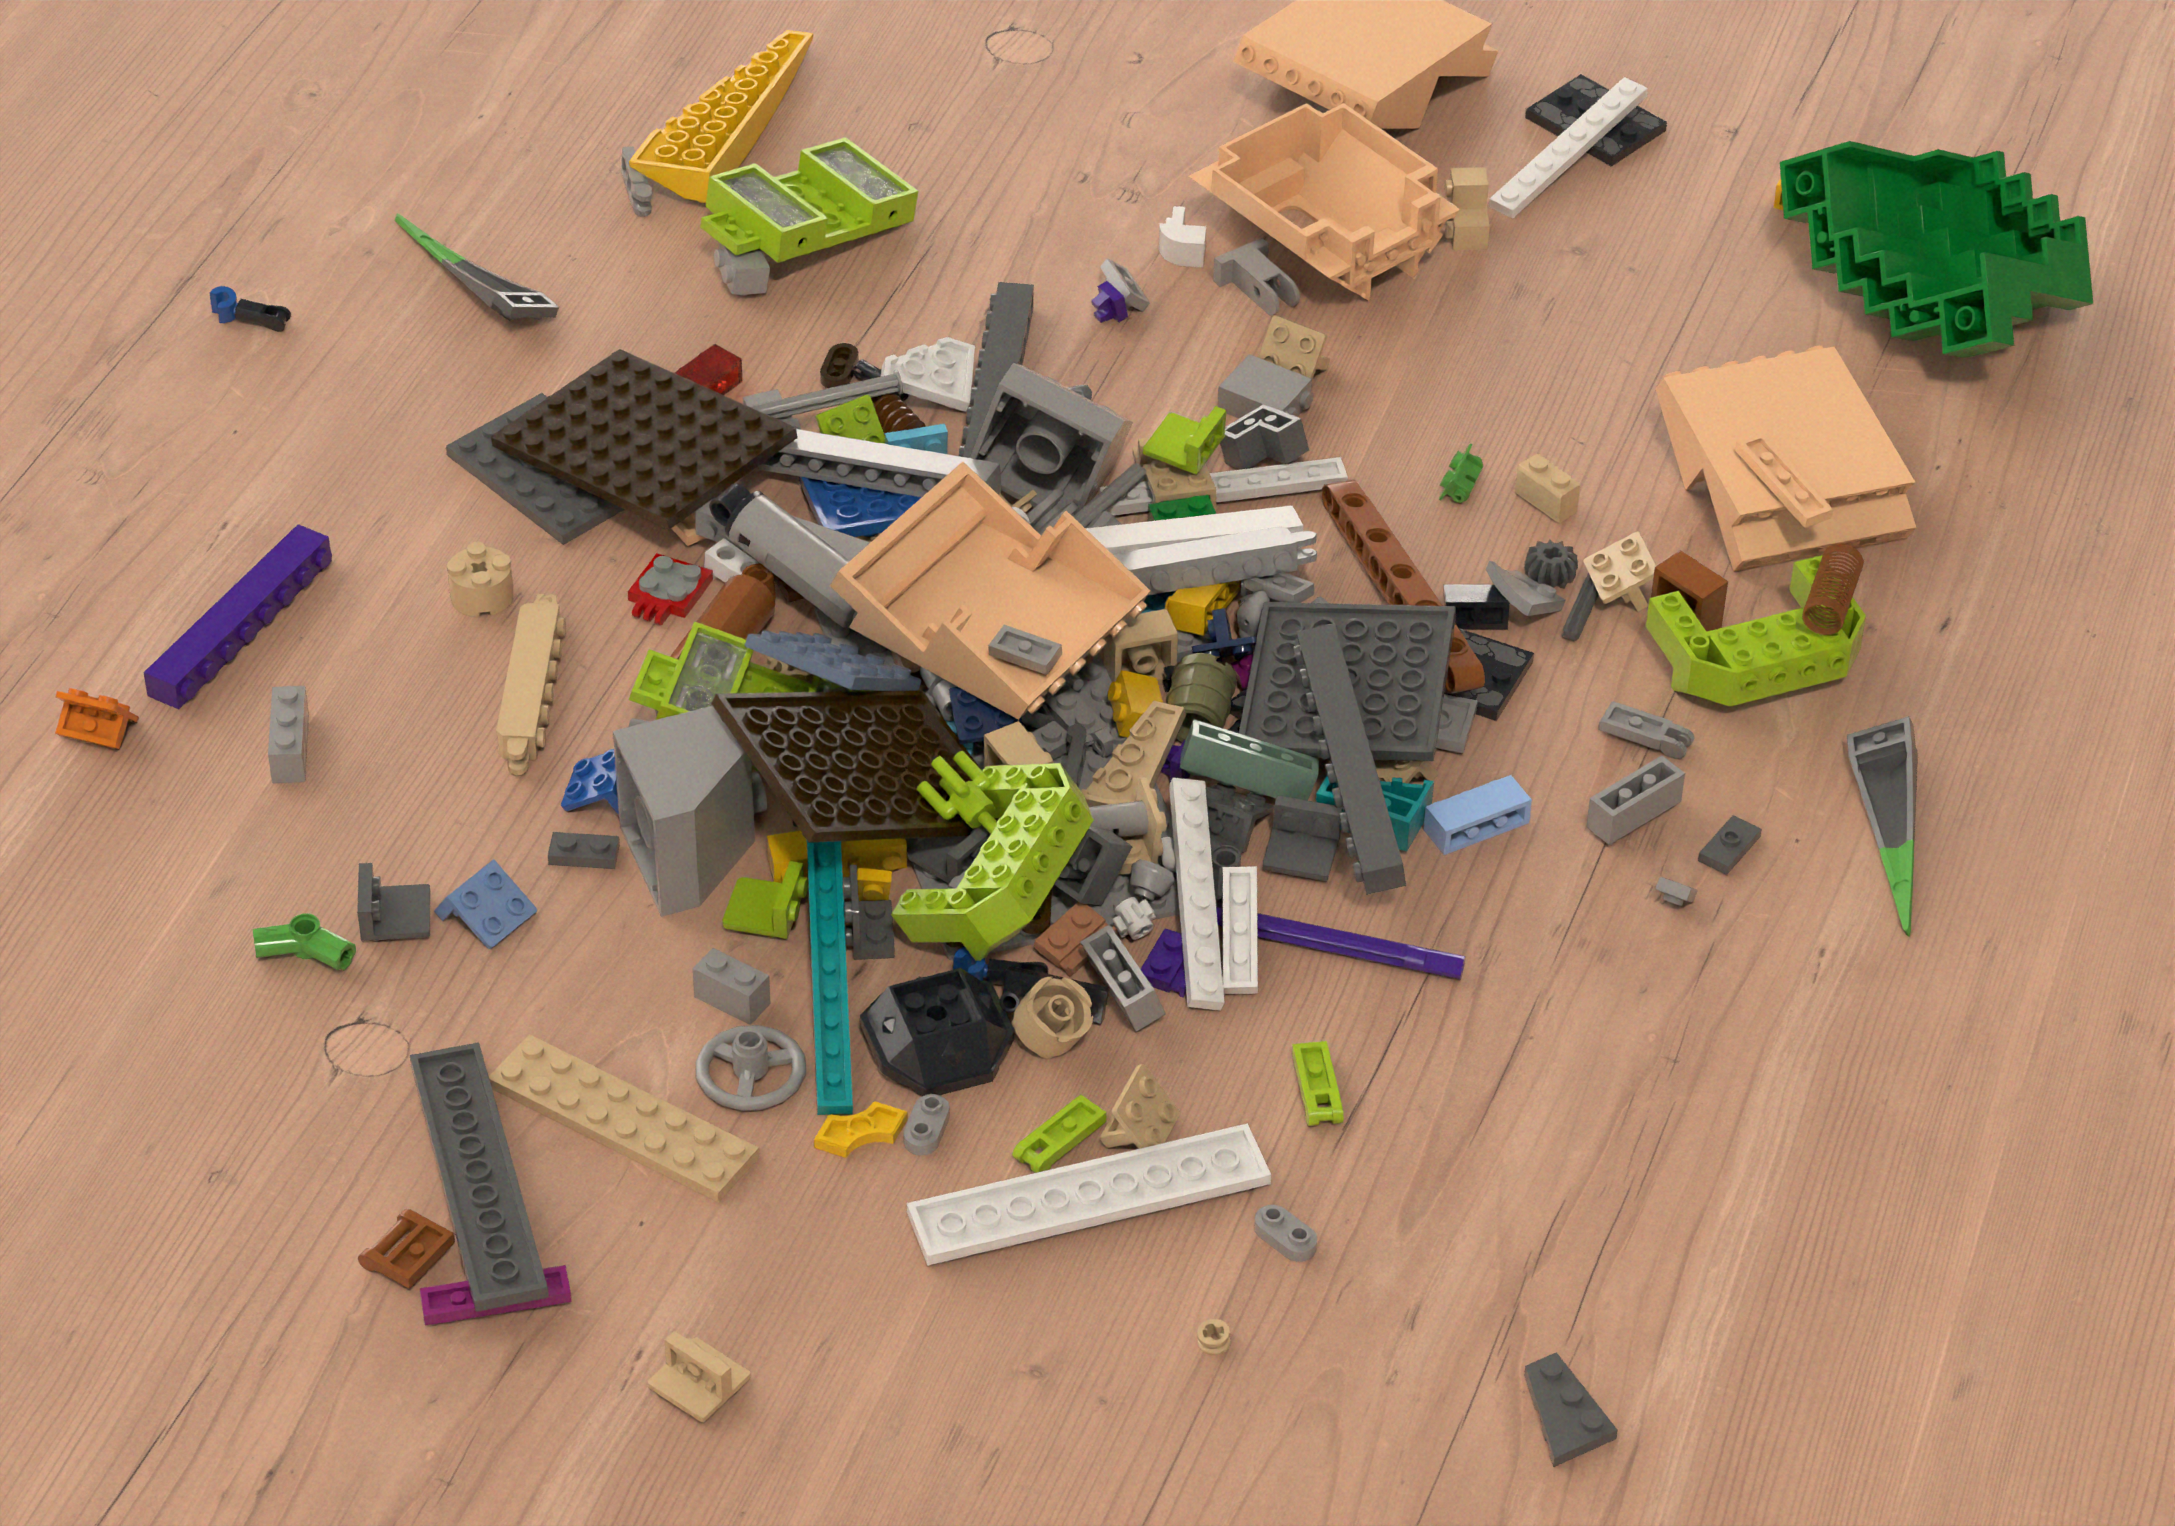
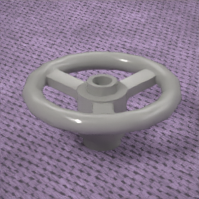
(751, 1063)

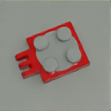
(668, 588)

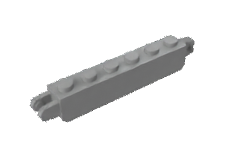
(1220, 559)

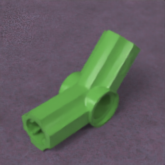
(306, 940)

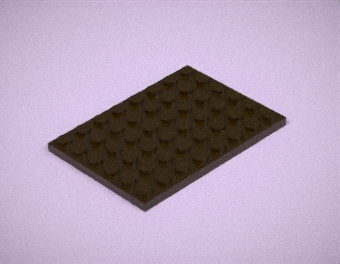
(644, 438)
(849, 760)

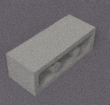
(288, 734)
(1635, 800)
(1123, 977)

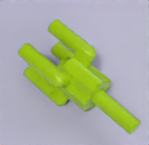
(965, 797)

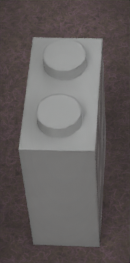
(1260, 383)

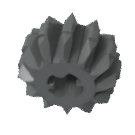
(1551, 564)

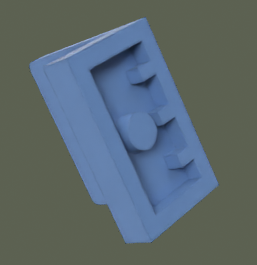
(488, 904)

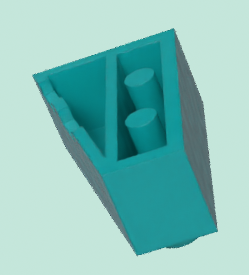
(1404, 804)

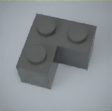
(1262, 435)
(1094, 866)

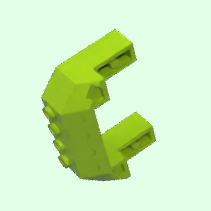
(1756, 655)
(1016, 867)

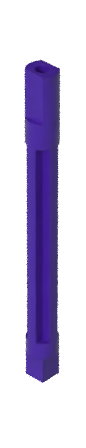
(1358, 945)

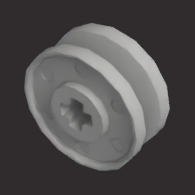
(1048, 512)

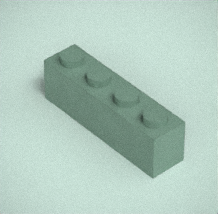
(1247, 762)

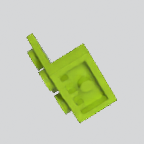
(1185, 441)

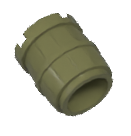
(1203, 690)

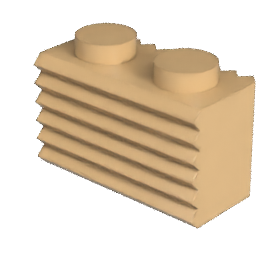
(1547, 488)

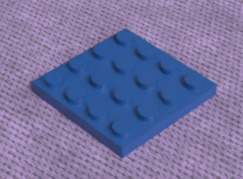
(854, 508)

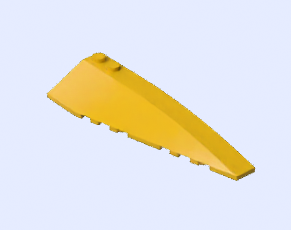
(724, 123)

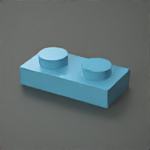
(927, 438)

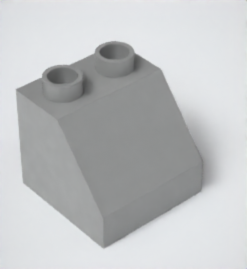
(1049, 438)
(685, 804)

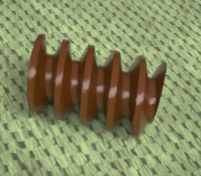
(895, 414)

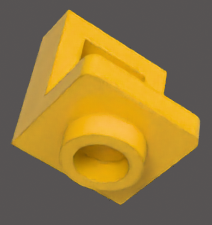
(873, 884)

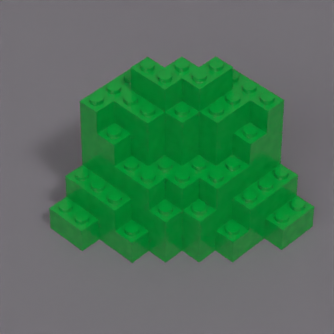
(1938, 241)

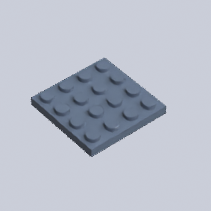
(833, 662)

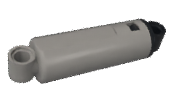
(784, 548)

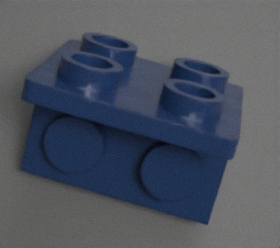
(1222, 641)
(976, 717)

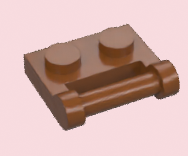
(414, 1254)

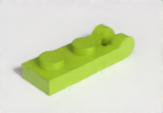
(1317, 1082)
(1060, 1134)

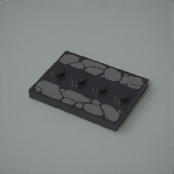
(1573, 99)
(1503, 671)

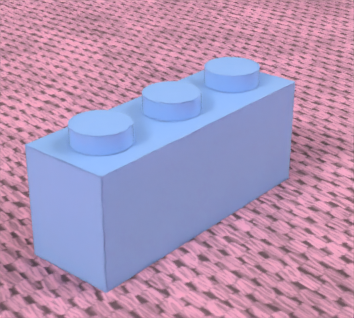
(1477, 814)

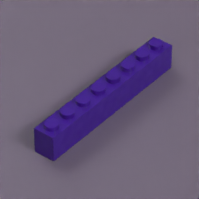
(237, 617)

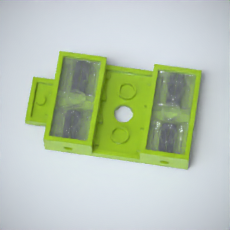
(826, 202)
(709, 666)

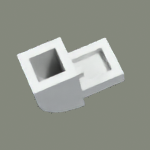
(1180, 242)

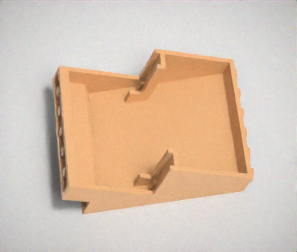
(1368, 54)
(1818, 423)
(968, 565)

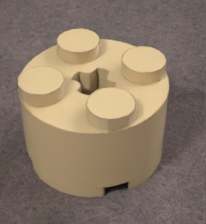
(480, 580)
(1053, 1016)

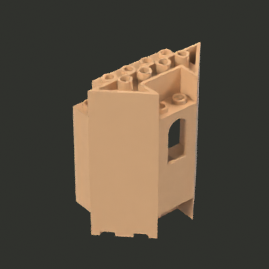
(1358, 184)

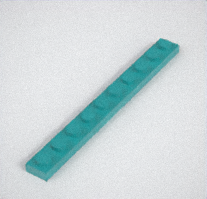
(829, 979)

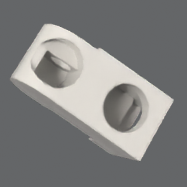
(731, 560)

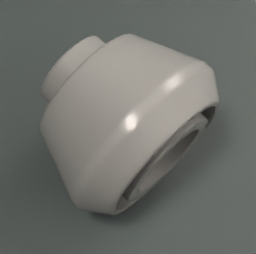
(1150, 879)

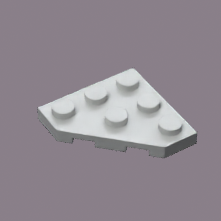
(936, 372)

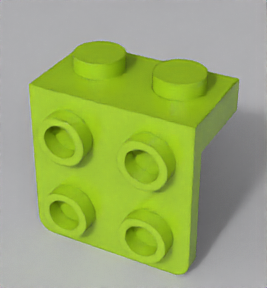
(767, 905)

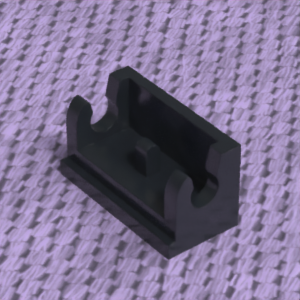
(1477, 606)

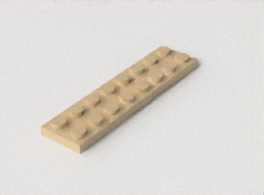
(624, 1118)

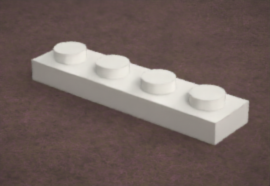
(1240, 930)

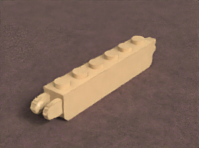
(529, 682)

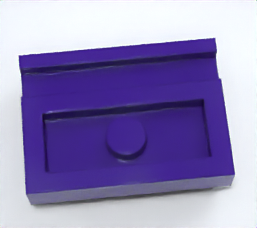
(1166, 964)

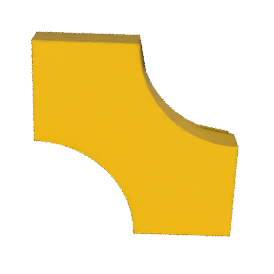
(846, 1133)

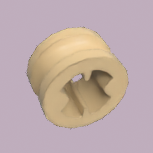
(1220, 1330)

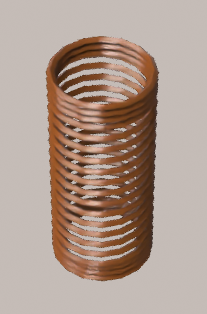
(1824, 571)

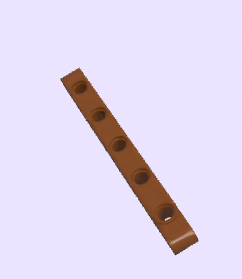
(1394, 571)

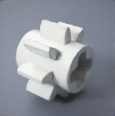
(1134, 918)

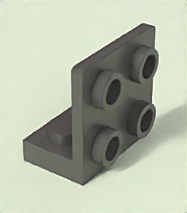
(1234, 814)
(1303, 838)
(948, 855)
(391, 910)
(871, 923)

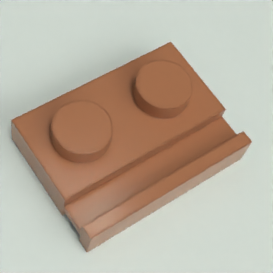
(1062, 939)

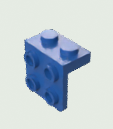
(591, 782)

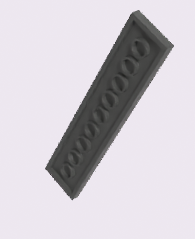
(478, 1177)

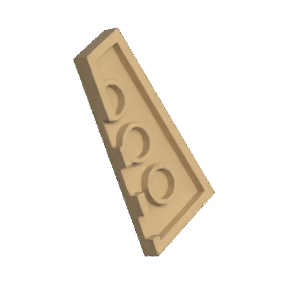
(1137, 757)

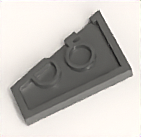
(1566, 1410)

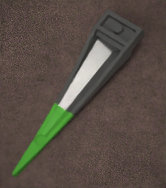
(498, 293)
(1886, 774)

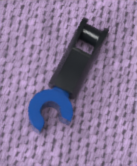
(225, 305)
(994, 970)

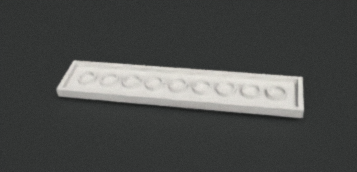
(1087, 1194)

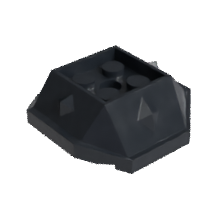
(938, 1032)

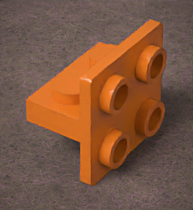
(93, 719)

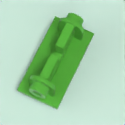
(1462, 478)

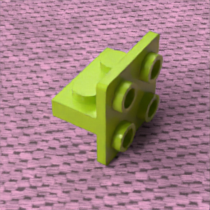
(852, 420)

